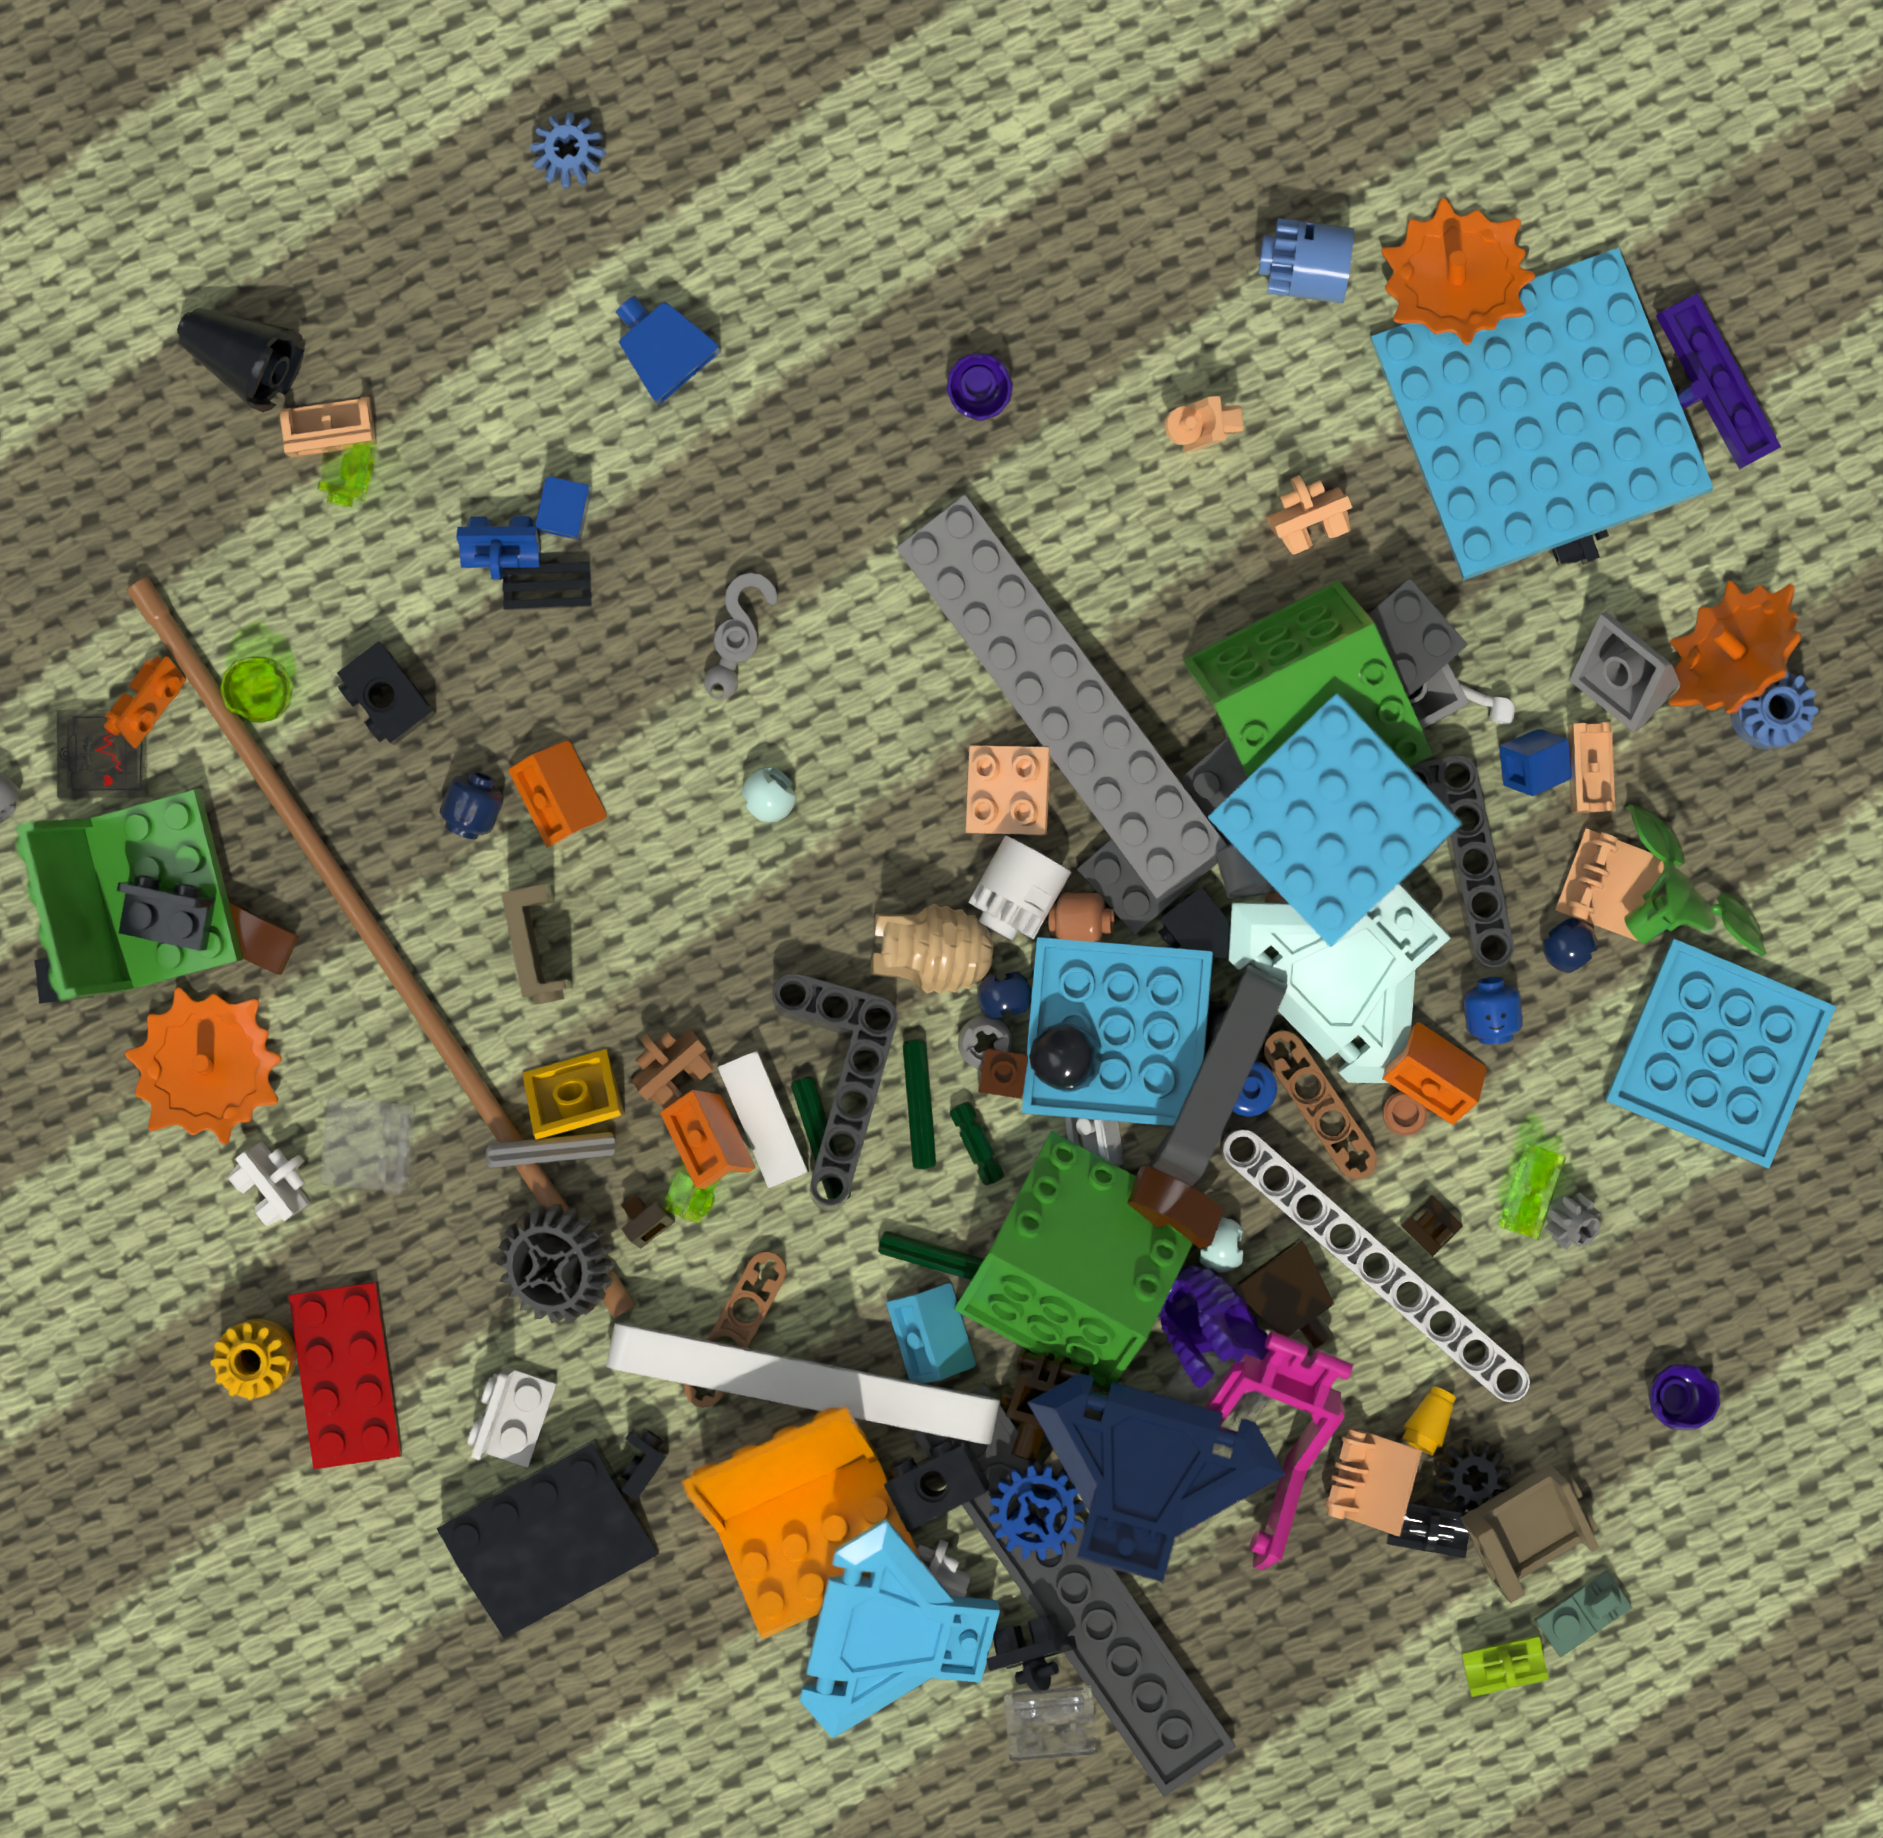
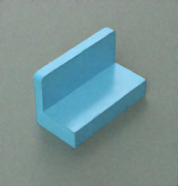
(931, 1334)

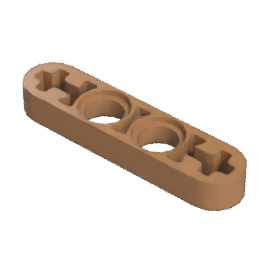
(1324, 1101)
(731, 1326)

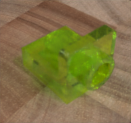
(357, 471)

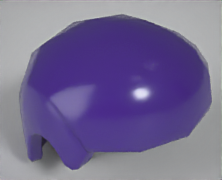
(979, 375)
(1683, 1397)

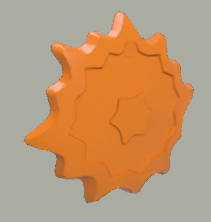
(1457, 273)
(1736, 648)
(204, 1065)

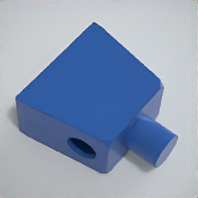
(663, 347)

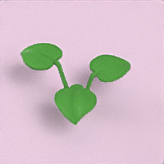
(1682, 901)

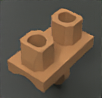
(664, 1061)

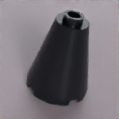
(243, 354)

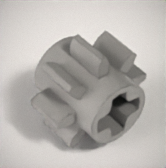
(1573, 1221)

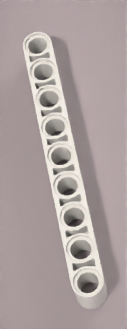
(1390, 1279)
(802, 1383)

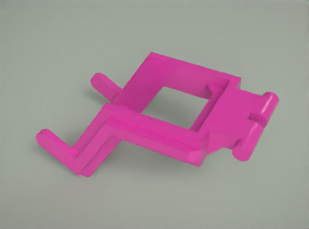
(1301, 1383)

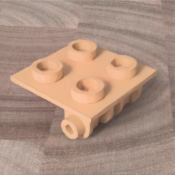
(1008, 790)
(1607, 881)
(1373, 1481)

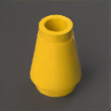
(1430, 1421)

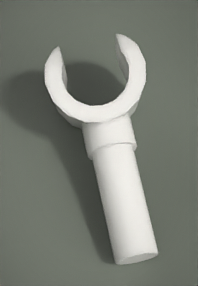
(1501, 708)

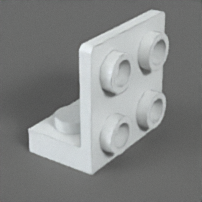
(513, 1416)

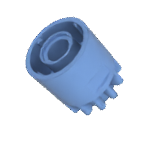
(1307, 260)
(1761, 729)

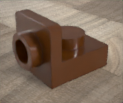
(1003, 1073)

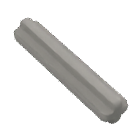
(550, 1149)

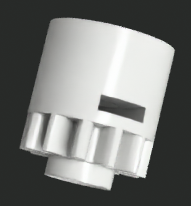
(1018, 889)

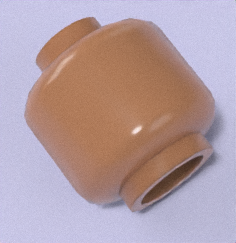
(1081, 917)

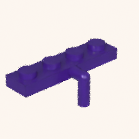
(1717, 381)

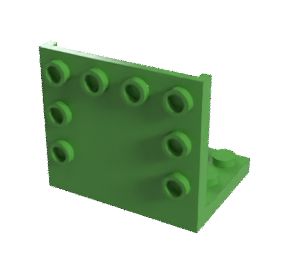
(1291, 664)
(75, 884)
(1076, 1265)

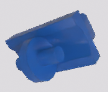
(498, 547)

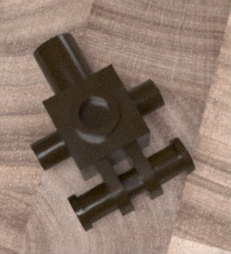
(1045, 1376)

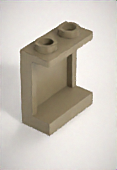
(524, 944)
(1529, 1528)

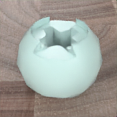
(769, 794)
(1223, 1253)

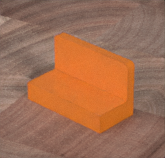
(557, 792)
(1437, 1074)
(706, 1137)

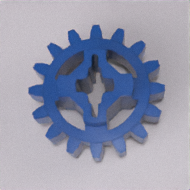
(1020, 1521)

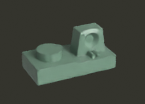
(1583, 1613)

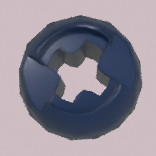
(1570, 945)
(1008, 994)

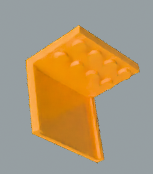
(790, 1508)

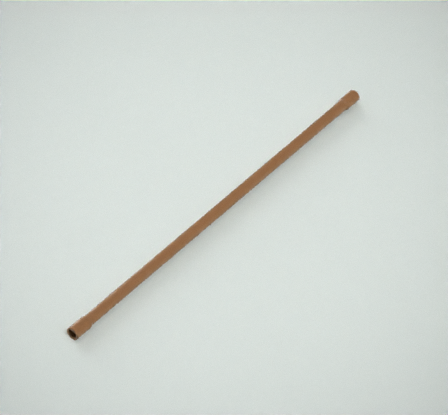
(158, 616)

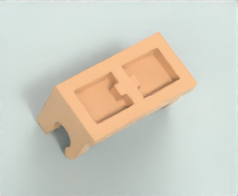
(327, 427)
(1591, 767)

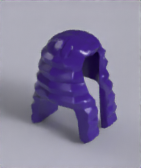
(1208, 1317)

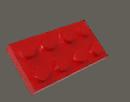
(345, 1375)

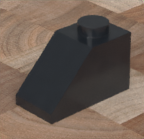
(1197, 925)

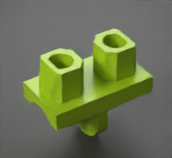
(1504, 1665)

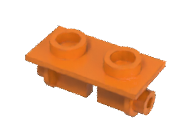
(155, 687)

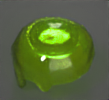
(257, 688)

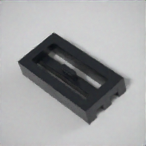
(584, 584)

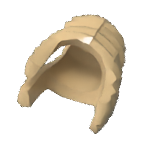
(933, 949)

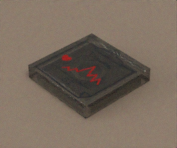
(95, 760)

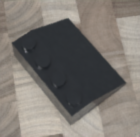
(547, 1539)

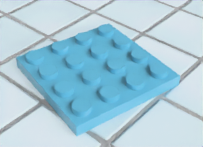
(1334, 820)
(1143, 1011)
(1720, 1053)

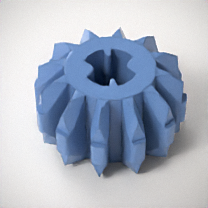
(566, 135)

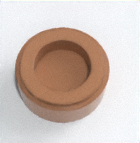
(1404, 1114)

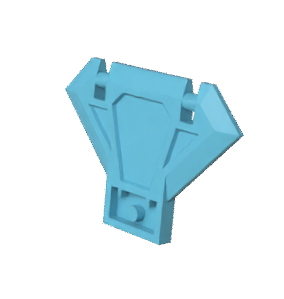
(889, 1631)

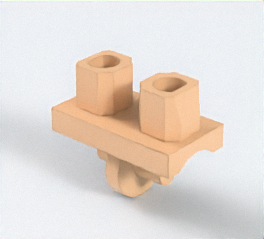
(1203, 423)
(1306, 507)

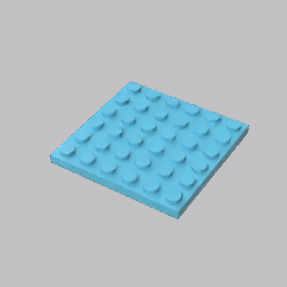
(1545, 419)

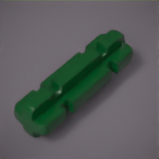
(976, 1143)

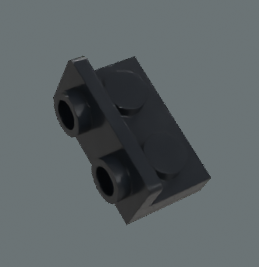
(166, 914)

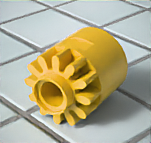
(275, 1351)

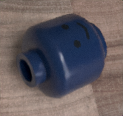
(471, 805)

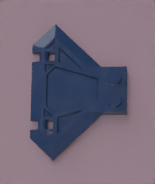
(1148, 1468)

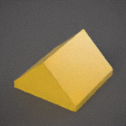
(572, 1094)

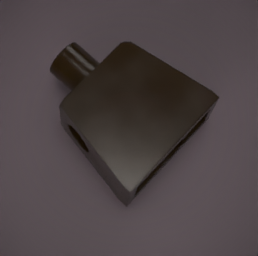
(1289, 1294)

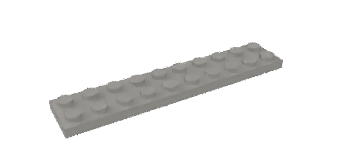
(1062, 697)

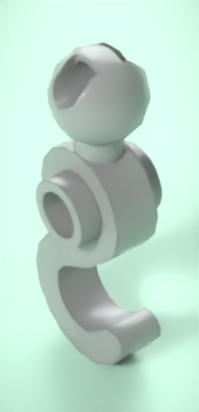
(736, 638)

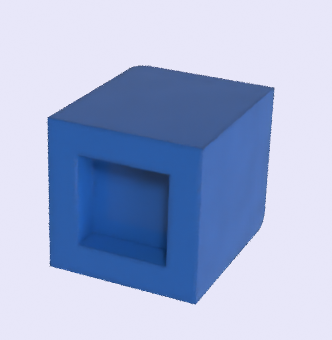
(563, 508)
(1535, 762)

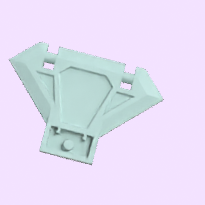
(1346, 989)

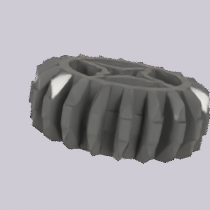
(533, 1238)

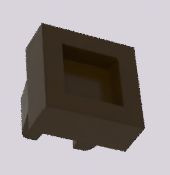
(645, 1221)
(1431, 1225)

